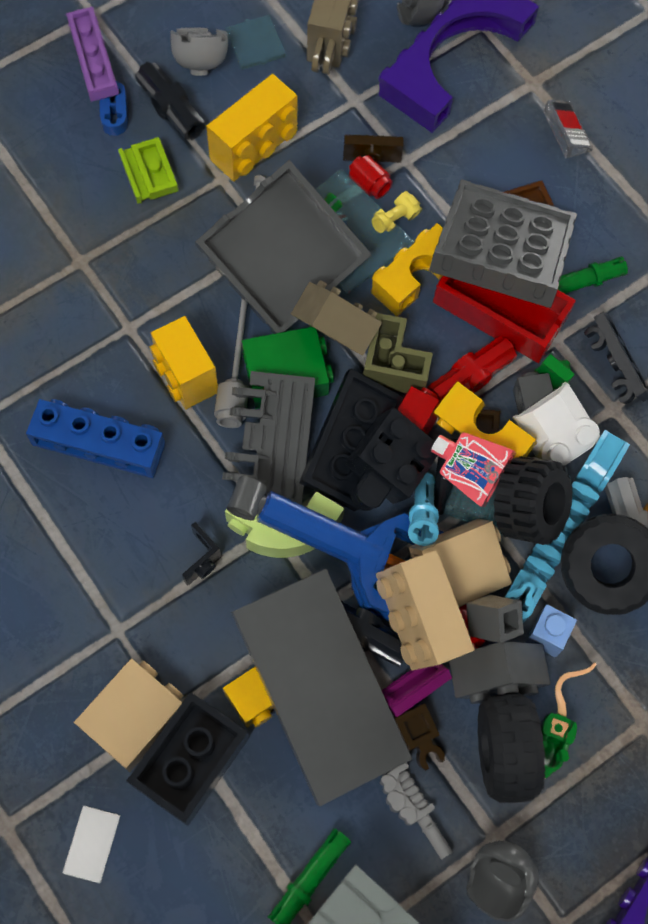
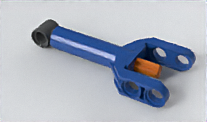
(363, 551)

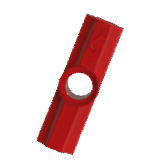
(476, 369)

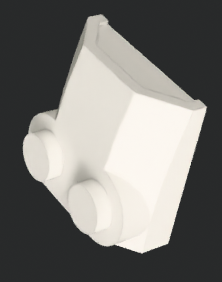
(559, 426)

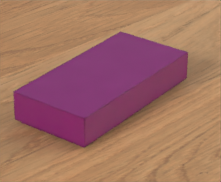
(414, 687)

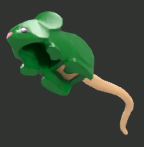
(557, 729)

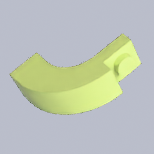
(274, 543)

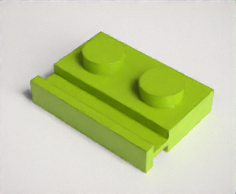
(148, 170)

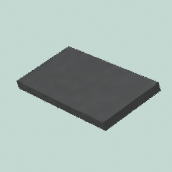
(321, 687)

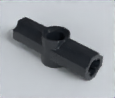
(170, 101)
(375, 635)

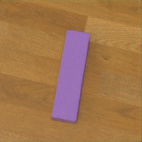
(92, 54)

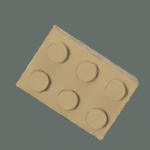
(424, 611)

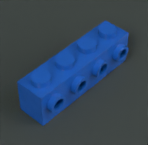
(96, 437)

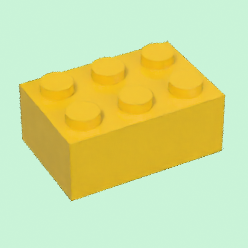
(253, 127)

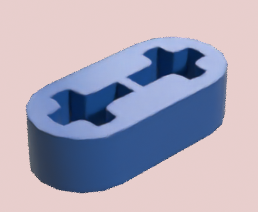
(119, 108)

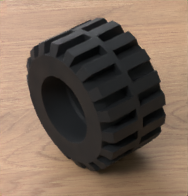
(533, 500)

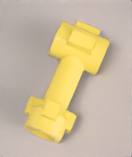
(406, 206)

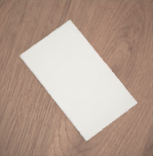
(91, 844)

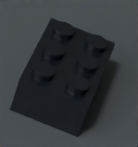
(188, 758)

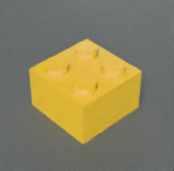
(184, 363)

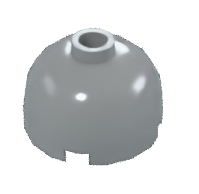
(199, 49)

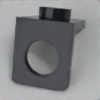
(205, 564)

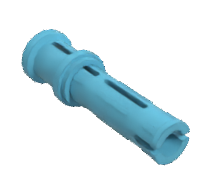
(424, 514)

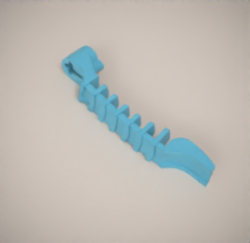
(586, 487)

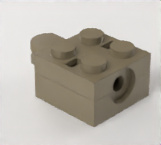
(329, 32)

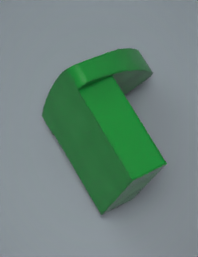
(558, 371)

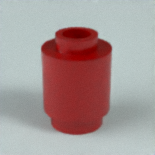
(370, 176)

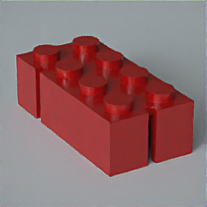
(523, 323)

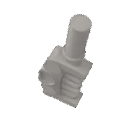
(406, 800)

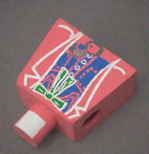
(473, 464)

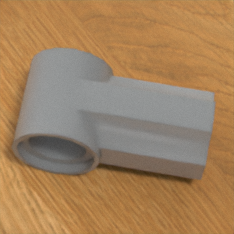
(625, 499)

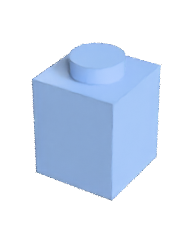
(552, 630)

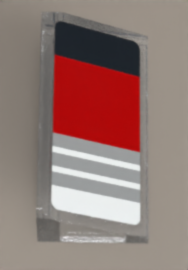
(567, 128)

